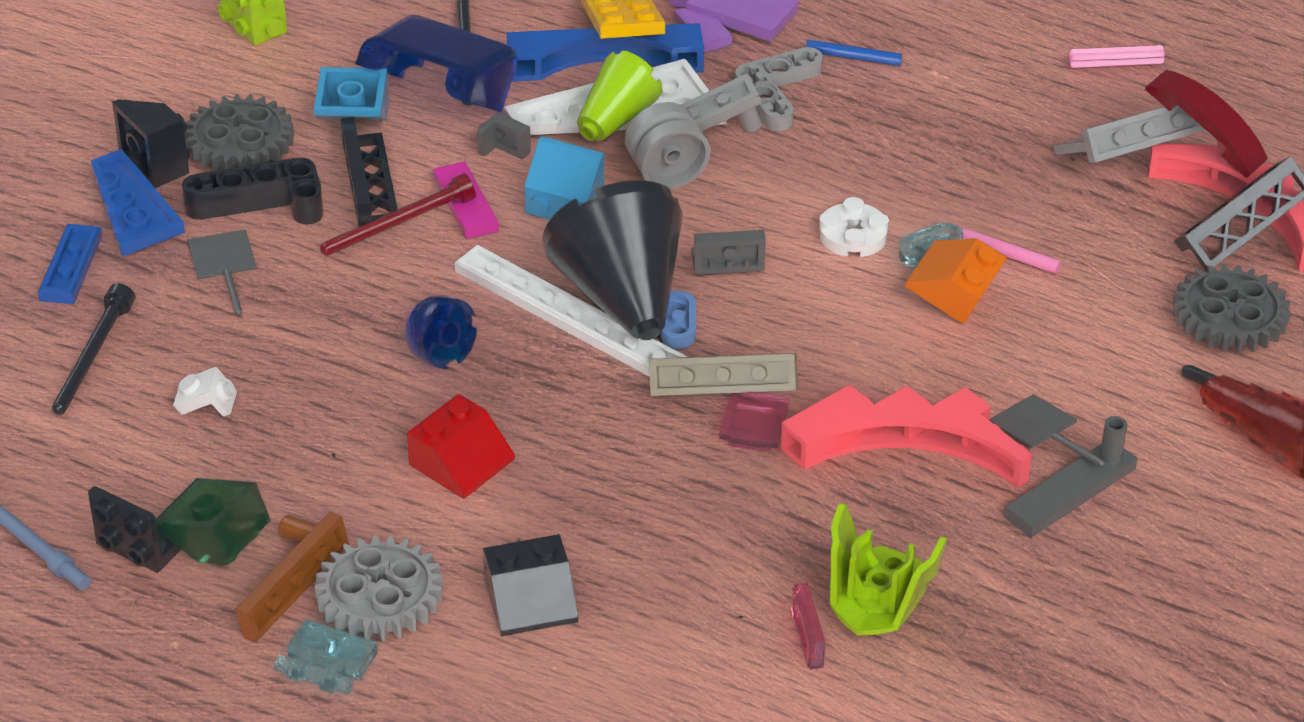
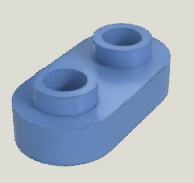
(680, 321)

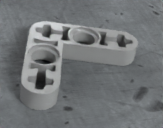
(798, 66)

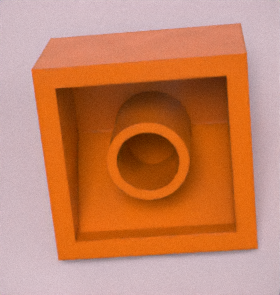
(955, 275)

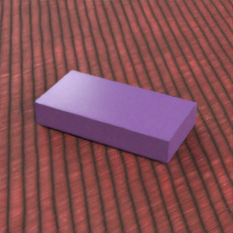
(713, 32)

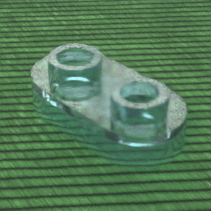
(915, 245)

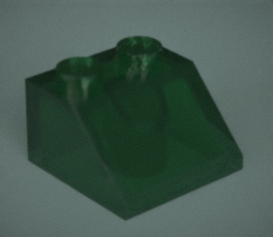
(214, 519)

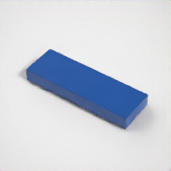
(70, 264)

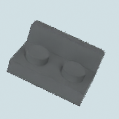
(728, 252)

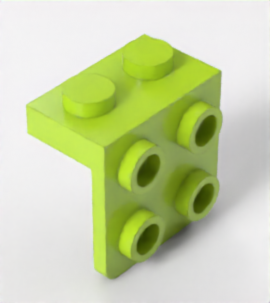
(255, 18)

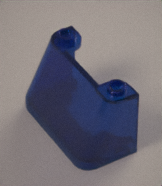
(477, 65)

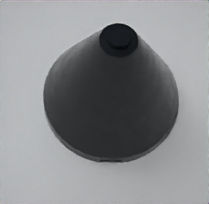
(620, 251)

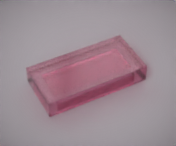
(808, 626)

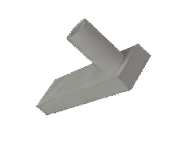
(725, 102)

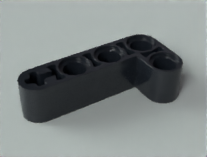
(256, 188)

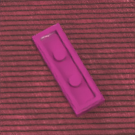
(474, 216)

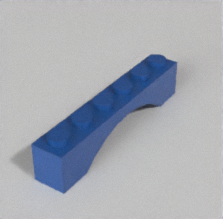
(555, 50)

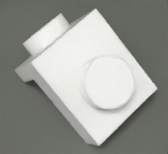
(205, 389)

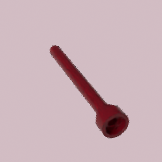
(458, 190)

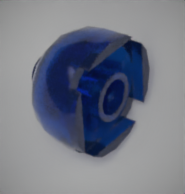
(440, 330)

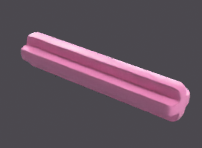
(1116, 56)

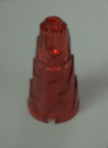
(1265, 417)

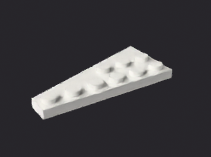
(559, 111)

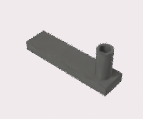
(1074, 483)

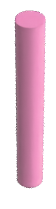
(1017, 253)

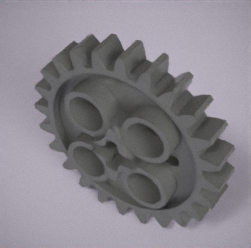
(239, 132)
(1231, 308)

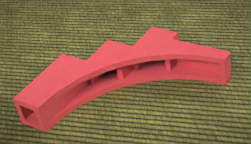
(1206, 168)
(904, 420)

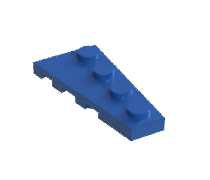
(133, 205)

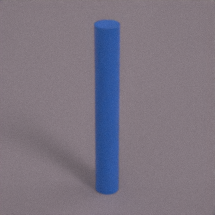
(856, 53)

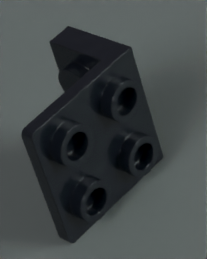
(129, 531)

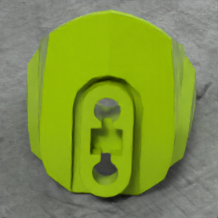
(875, 586)

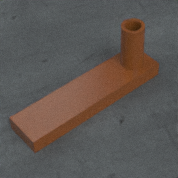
(293, 573)

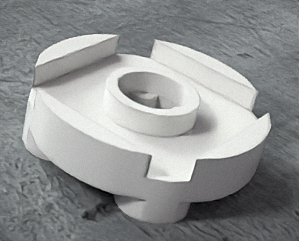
(867, 225)

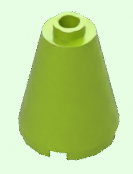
(617, 95)

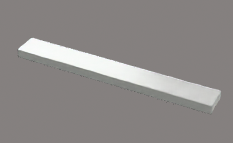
(560, 309)

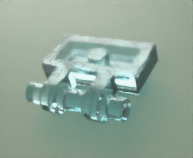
(329, 649)

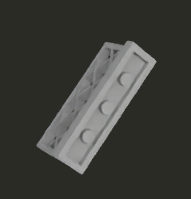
(1131, 134)

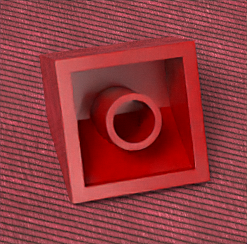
(458, 446)

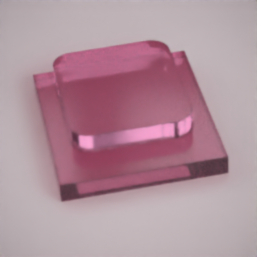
(754, 420)

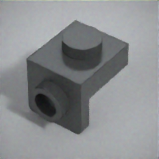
(505, 135)

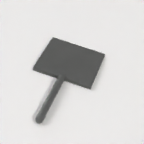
(223, 256)
(1036, 421)

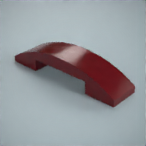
(1214, 115)

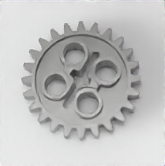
(379, 587)

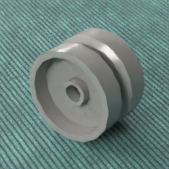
(667, 145)

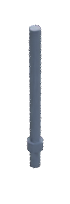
(57, 561)

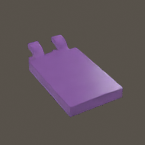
(753, 17)

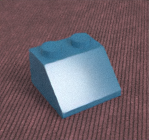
(352, 93)
(560, 175)

